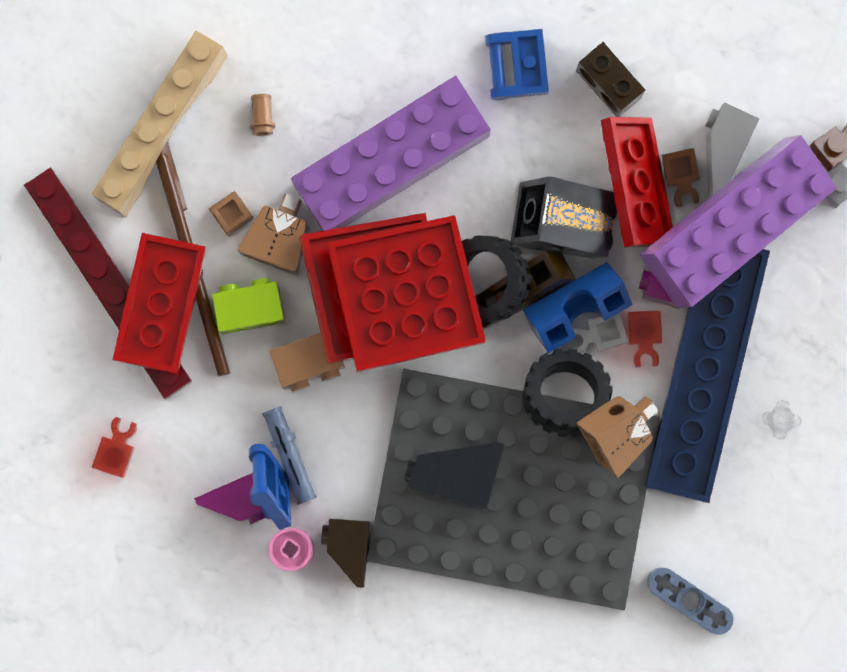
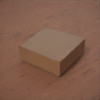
(231, 213)

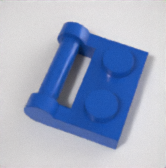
(528, 64)
(270, 486)

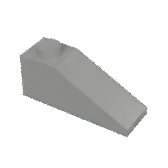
(726, 143)

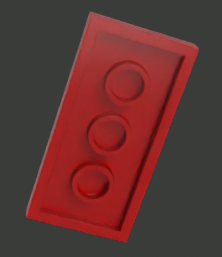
(636, 179)
(159, 303)

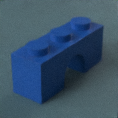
(595, 292)

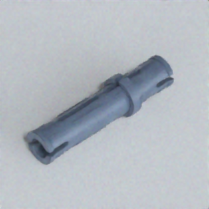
(289, 455)

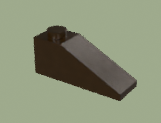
(548, 274)

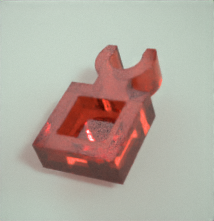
(644, 331)
(114, 454)

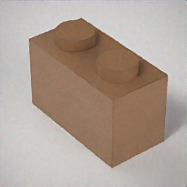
(302, 362)

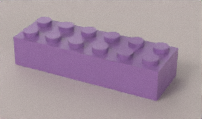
(391, 156)
(738, 221)

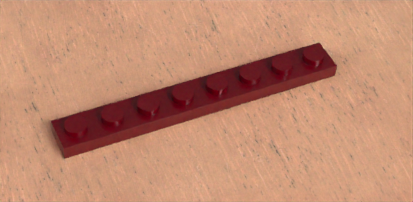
(92, 261)

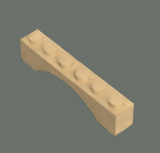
(181, 87)

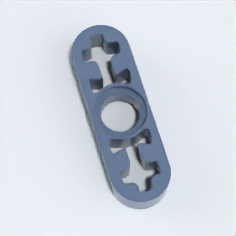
(705, 621)

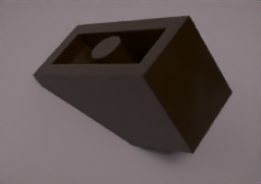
(348, 547)

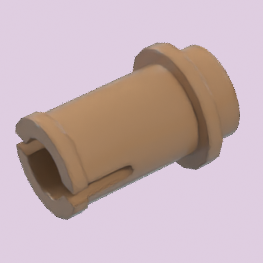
(262, 115)

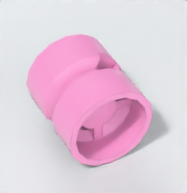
(291, 549)

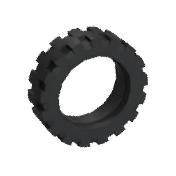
(516, 275)
(570, 362)

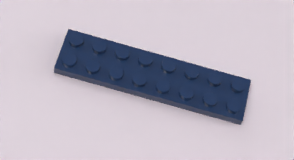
(705, 385)

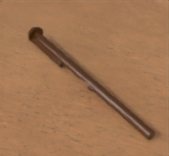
(177, 207)

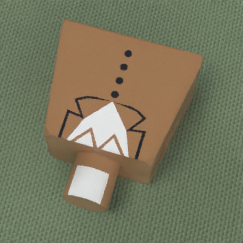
(276, 235)
(618, 432)

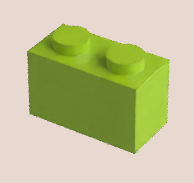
(248, 307)

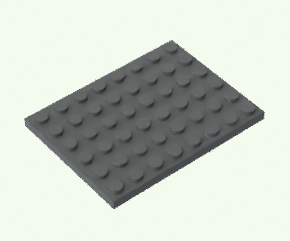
(553, 513)

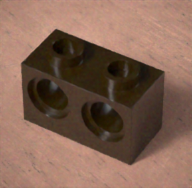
(610, 79)

